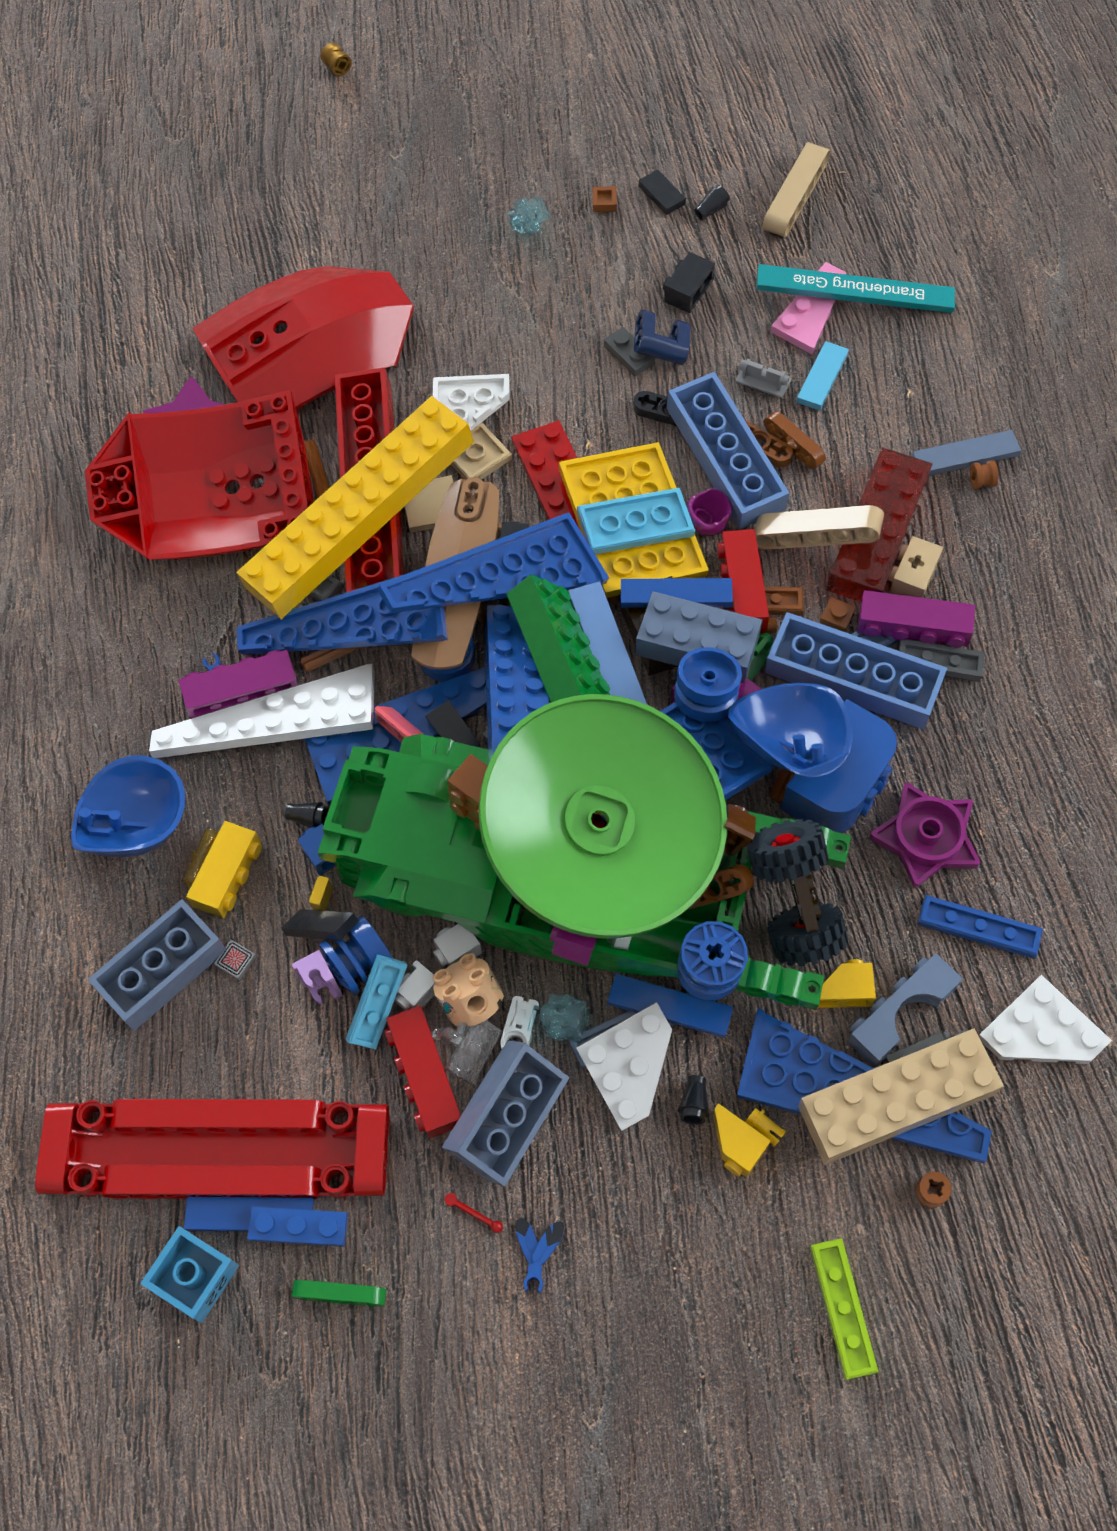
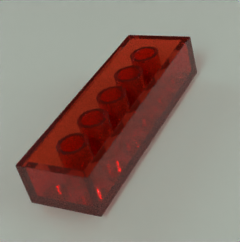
(897, 490)

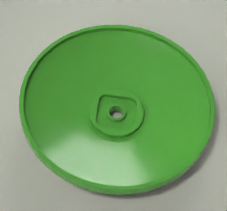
(615, 762)

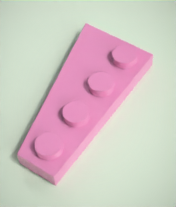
(805, 318)

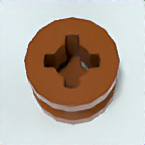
(984, 474)
(928, 1194)

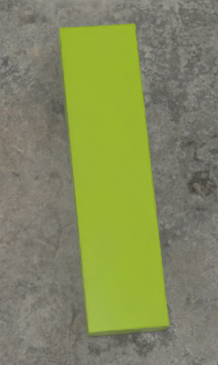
(843, 1309)

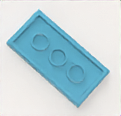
(635, 521)

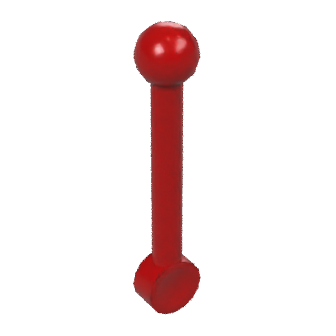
(451, 1200)

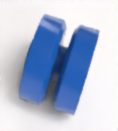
(707, 684)

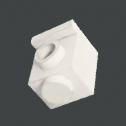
(415, 988)

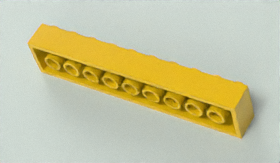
(356, 507)

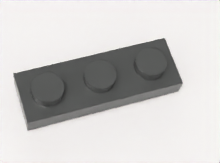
(959, 662)

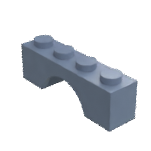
(929, 985)

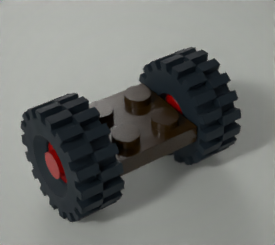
(810, 928)

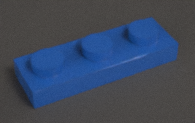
(298, 1226)

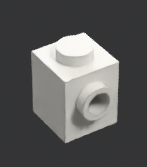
(454, 943)

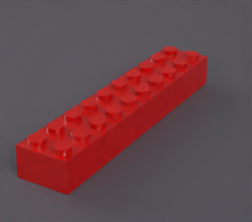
(362, 423)

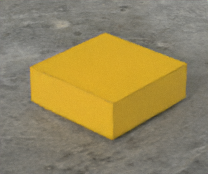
(321, 893)

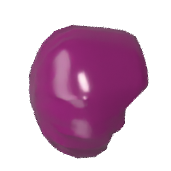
(709, 511)

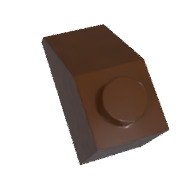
(740, 829)

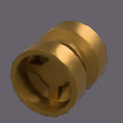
(335, 59)

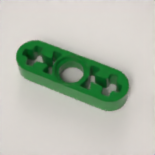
(339, 1293)

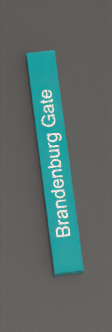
(855, 288)

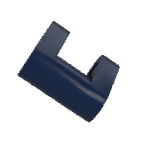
(671, 348)

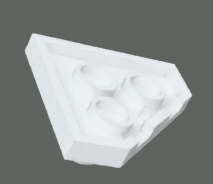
(472, 396)
(1044, 1029)
(629, 1063)

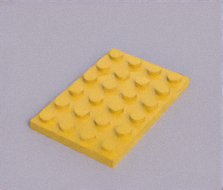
(625, 475)

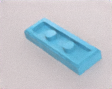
(822, 376)
(376, 1002)

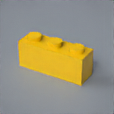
(224, 869)

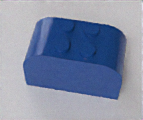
(849, 790)

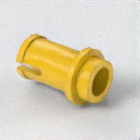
(763, 1125)

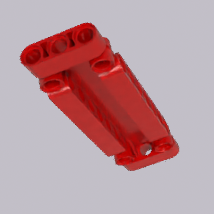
(213, 1149)

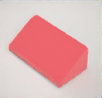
(395, 723)

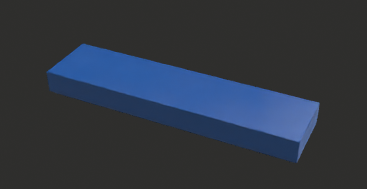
(706, 591)
(980, 926)
(676, 1006)
(233, 1212)

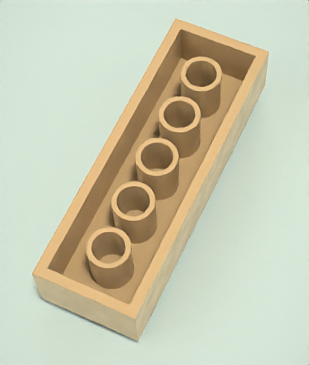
(899, 1096)

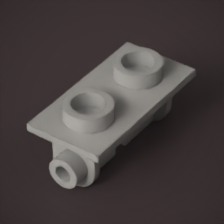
(762, 379)

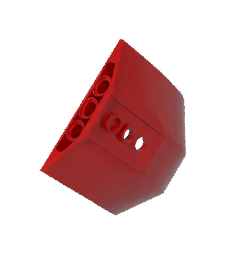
(335, 325)
(167, 477)

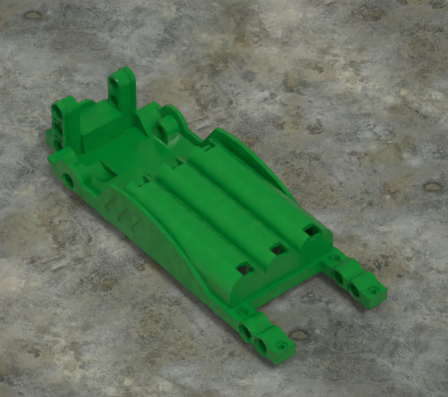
(417, 857)

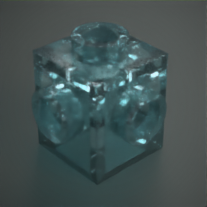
(528, 214)
(564, 1017)

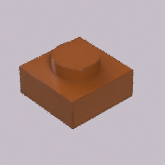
(604, 199)
(837, 614)

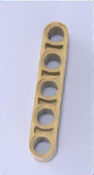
(796, 189)
(819, 527)

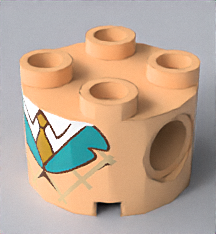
(467, 991)

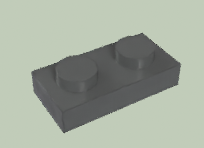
(622, 347)

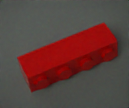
(743, 565)
(424, 1071)

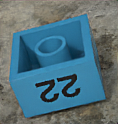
(190, 1274)

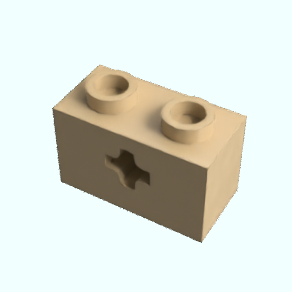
(916, 568)

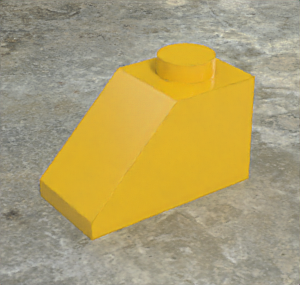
(849, 986)
(738, 1142)

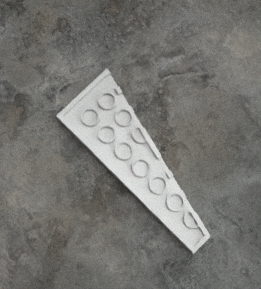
(305, 711)

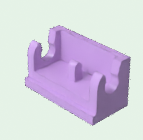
(315, 975)

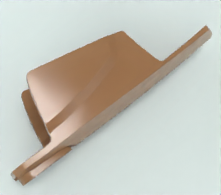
(452, 535)

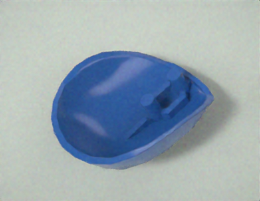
(795, 727)
(128, 808)

